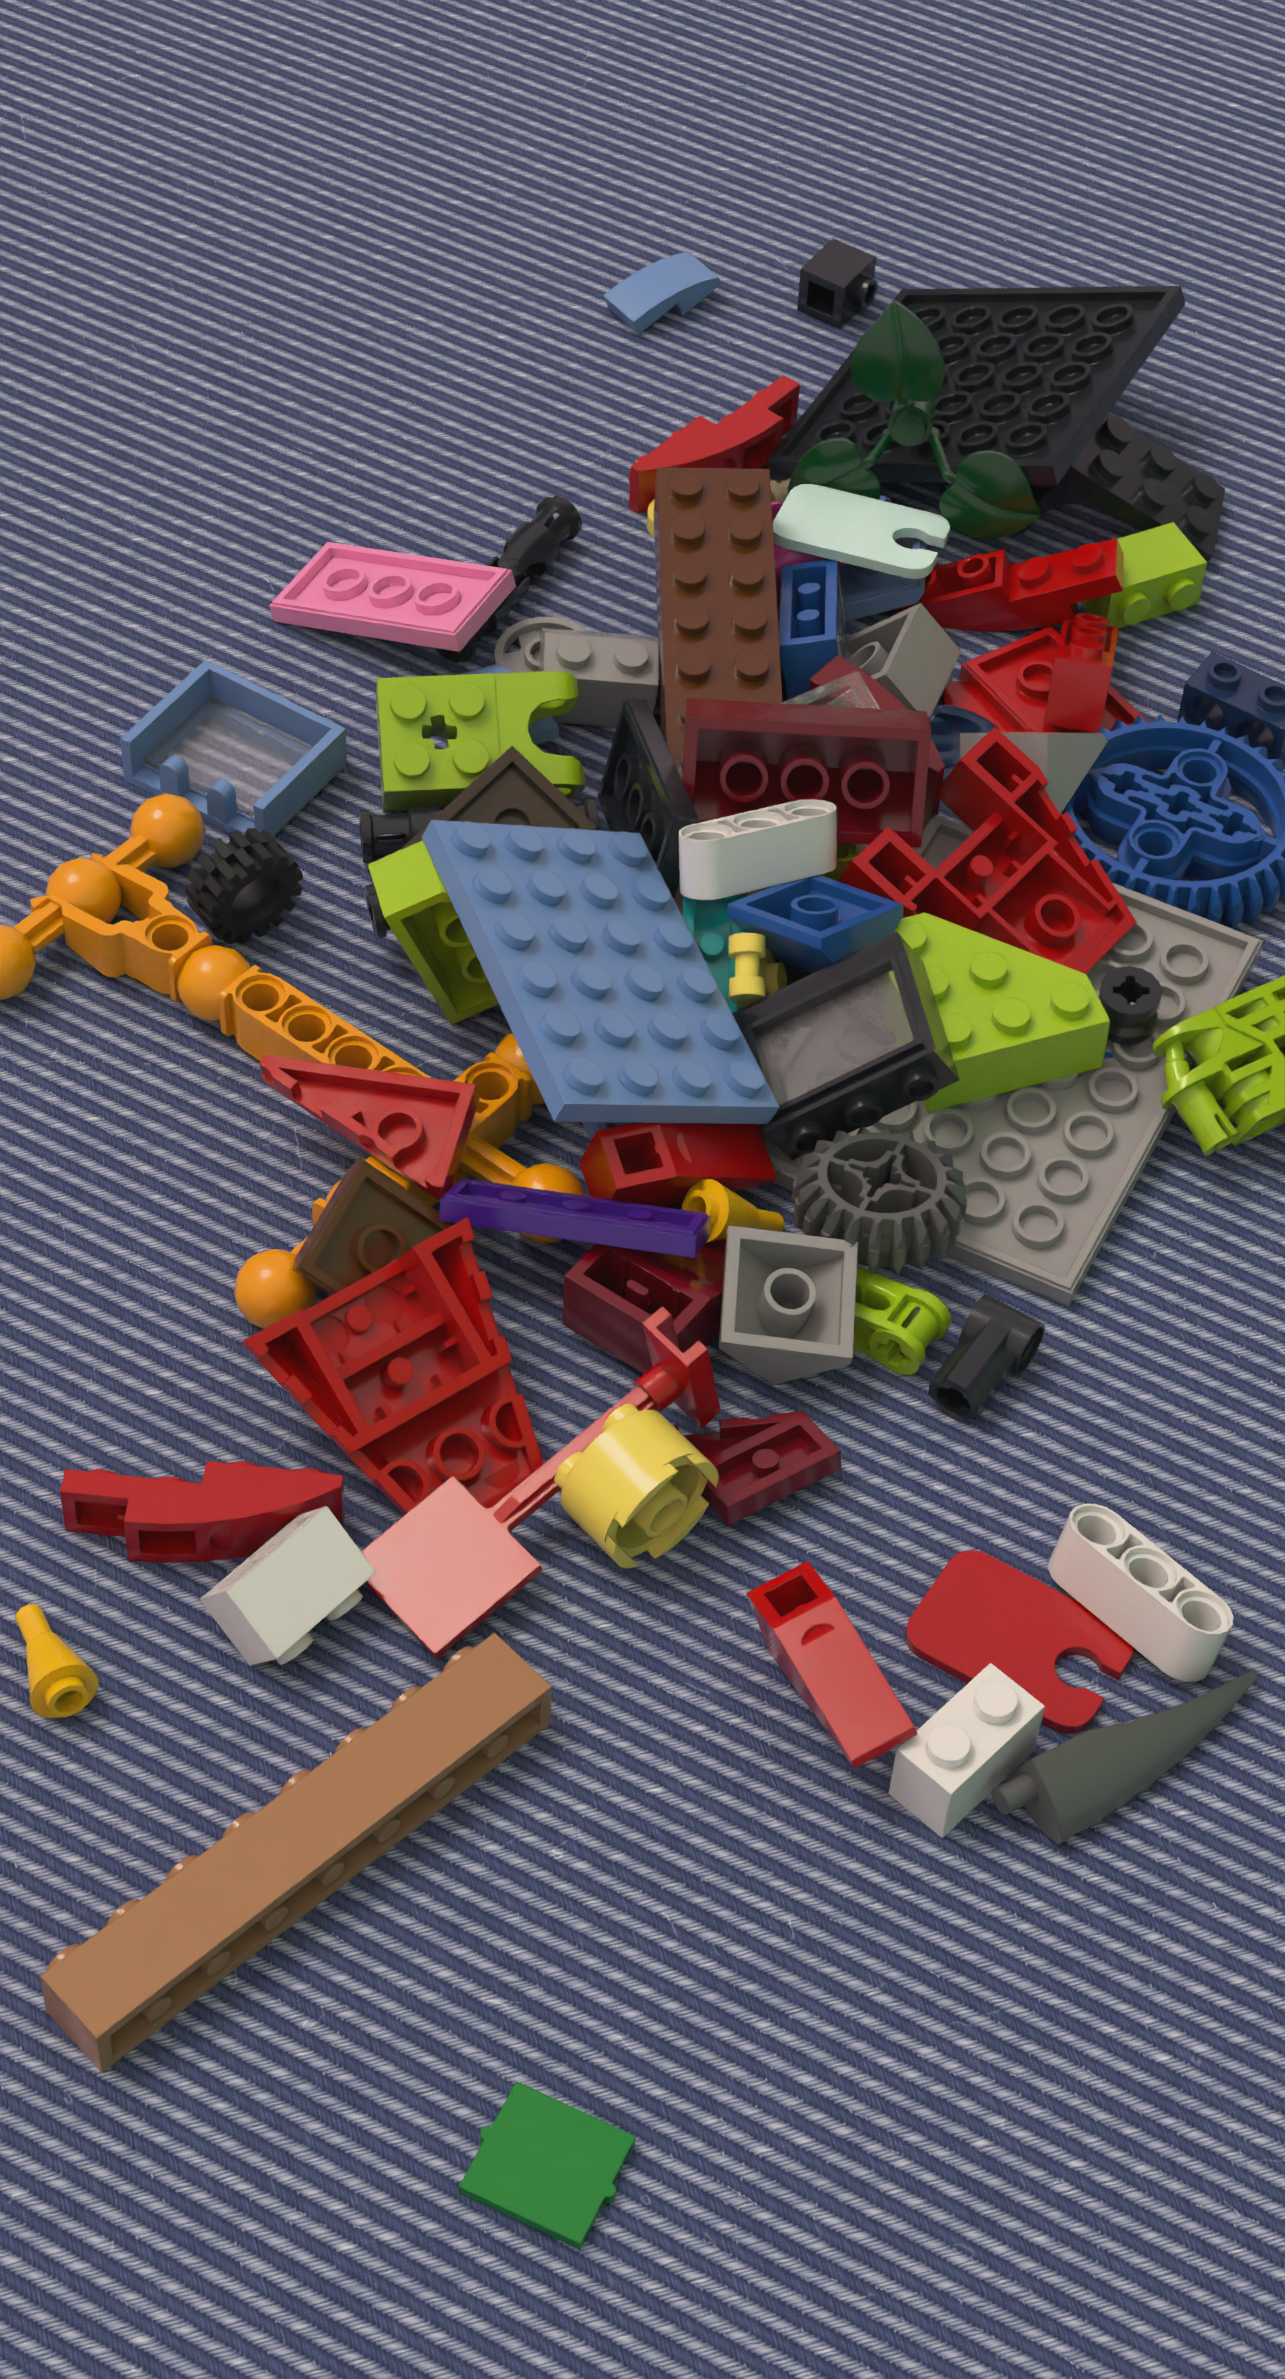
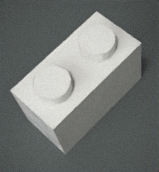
(289, 1587)
(966, 1750)

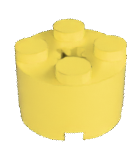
(636, 1485)

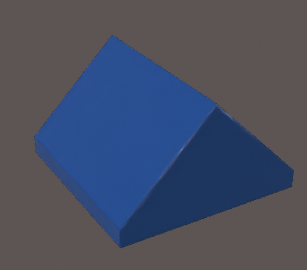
(815, 920)

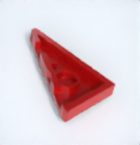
(397, 1118)

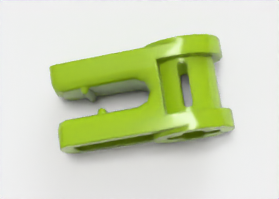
(890, 1324)

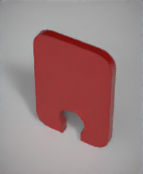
(1003, 1617)

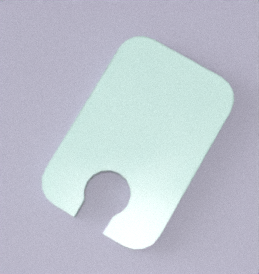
(858, 530)

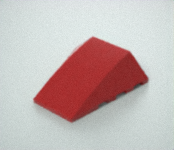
(411, 1375)

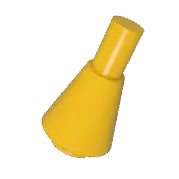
(728, 1209)
(56, 1675)

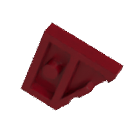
(763, 1461)

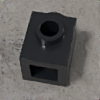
(837, 283)

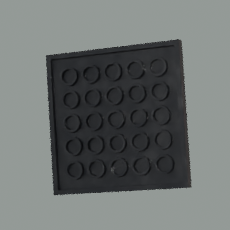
(1020, 379)

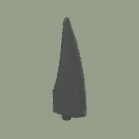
(1111, 1765)

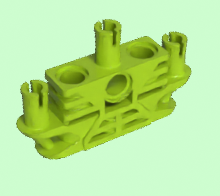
(1237, 1066)

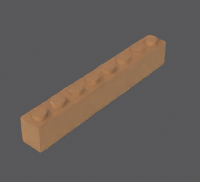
(294, 1851)

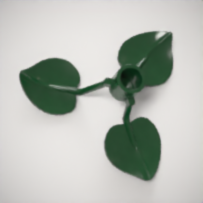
(904, 364)

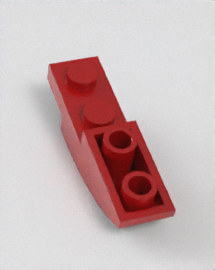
(736, 442)
(1038, 593)
(185, 1521)

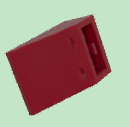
(621, 1287)

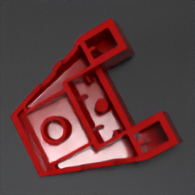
(1014, 875)

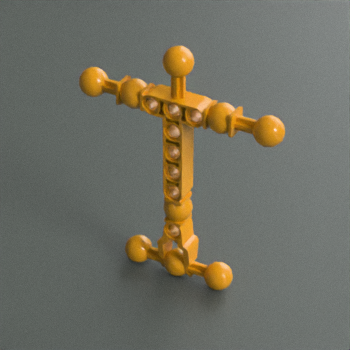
(255, 1008)

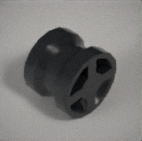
(1130, 1022)

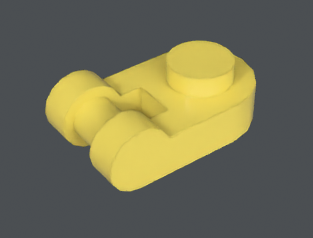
(755, 969)

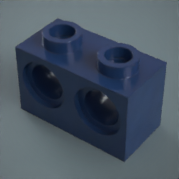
(1238, 699)

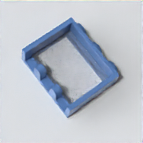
(233, 751)

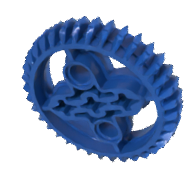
(1186, 819)

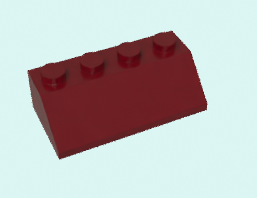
(778, 753)

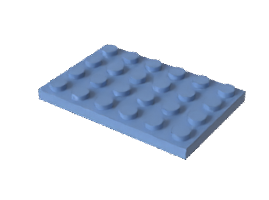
(598, 975)

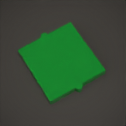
(547, 2165)

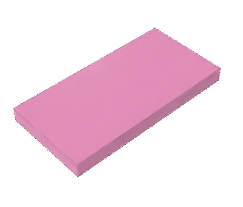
(393, 596)

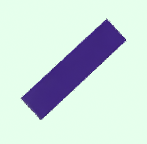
(576, 1217)

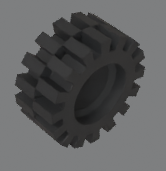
(244, 885)

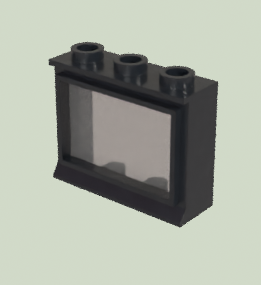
(848, 1045)

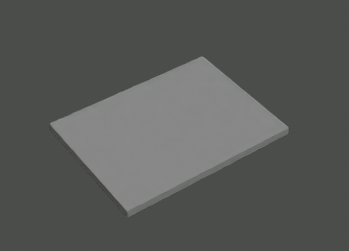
(1063, 1155)

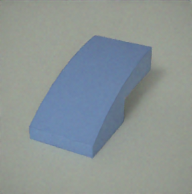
(652, 291)

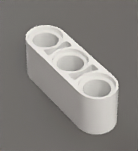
(757, 849)
(1140, 1592)

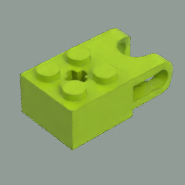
(480, 721)

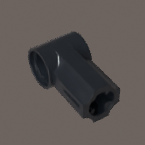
(990, 1348)

